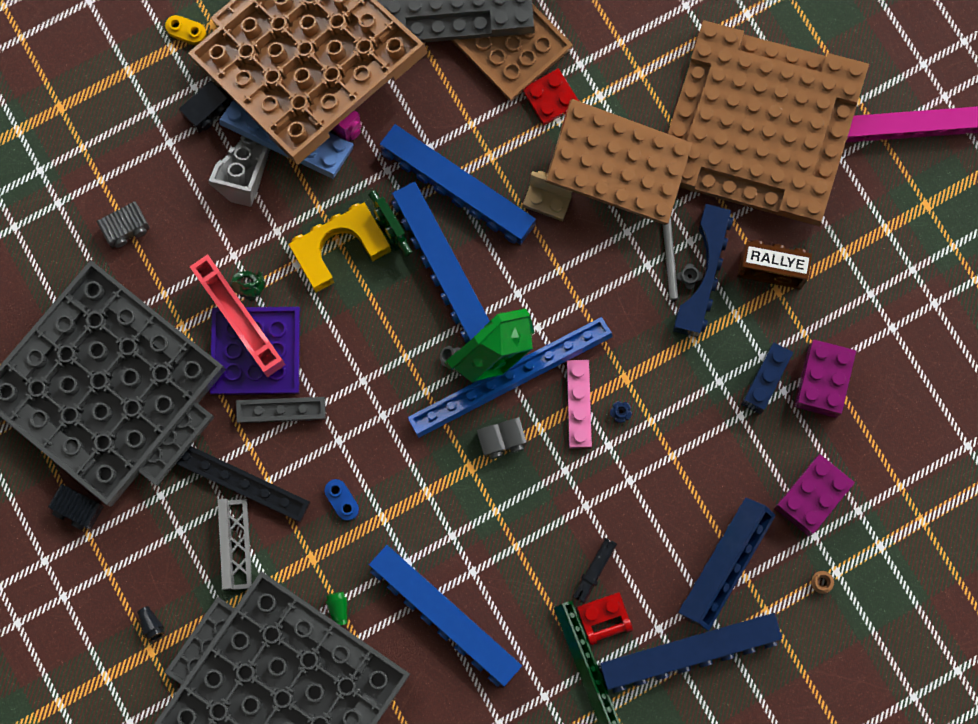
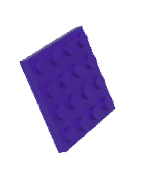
(242, 372)

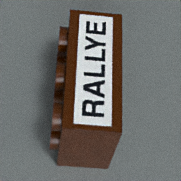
(774, 264)

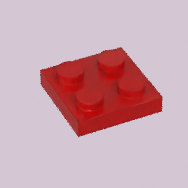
(549, 96)

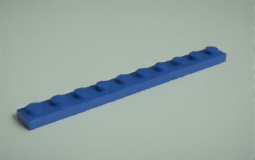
(523, 371)

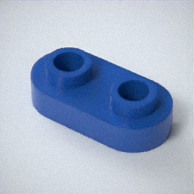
(341, 499)

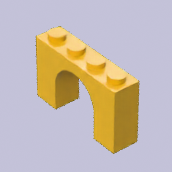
(356, 222)

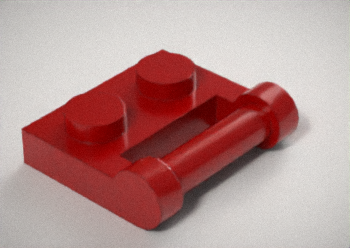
(601, 611)

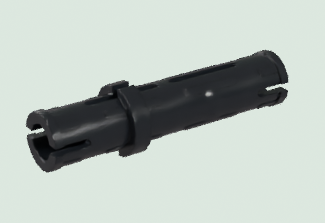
(590, 579)

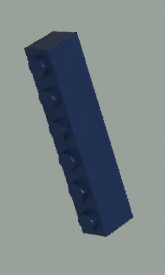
(727, 563)

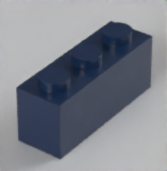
(767, 378)

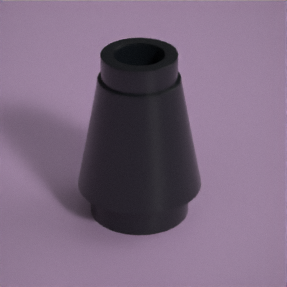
(150, 625)

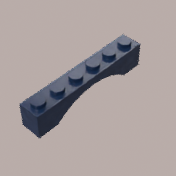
(712, 230)

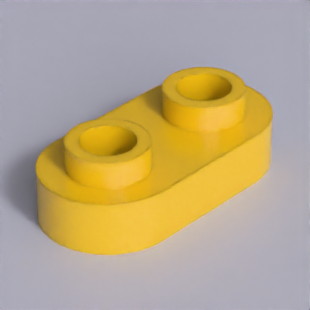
(185, 29)

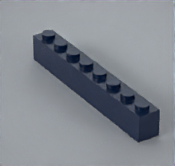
(690, 651)

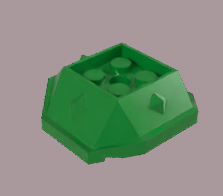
(495, 347)

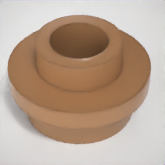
(827, 577)

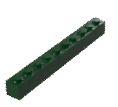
(586, 663)

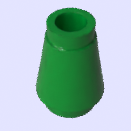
(337, 607)

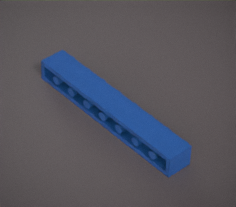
(457, 184)
(441, 260)
(445, 615)

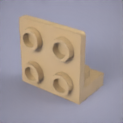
(546, 198)

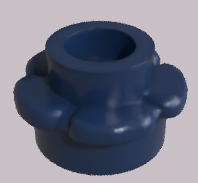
(626, 415)

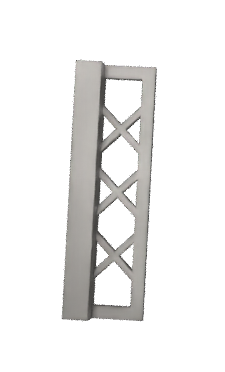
(226, 539)

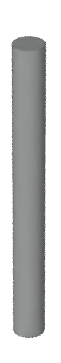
(670, 261)

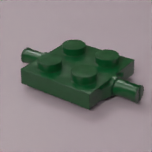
(386, 219)

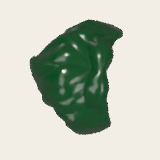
(248, 290)

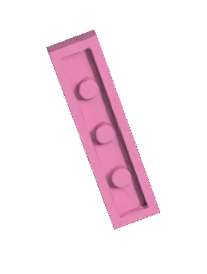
(579, 404)

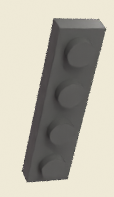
(281, 410)

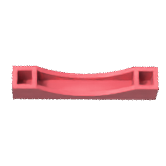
(237, 315)

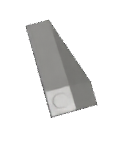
(240, 172)

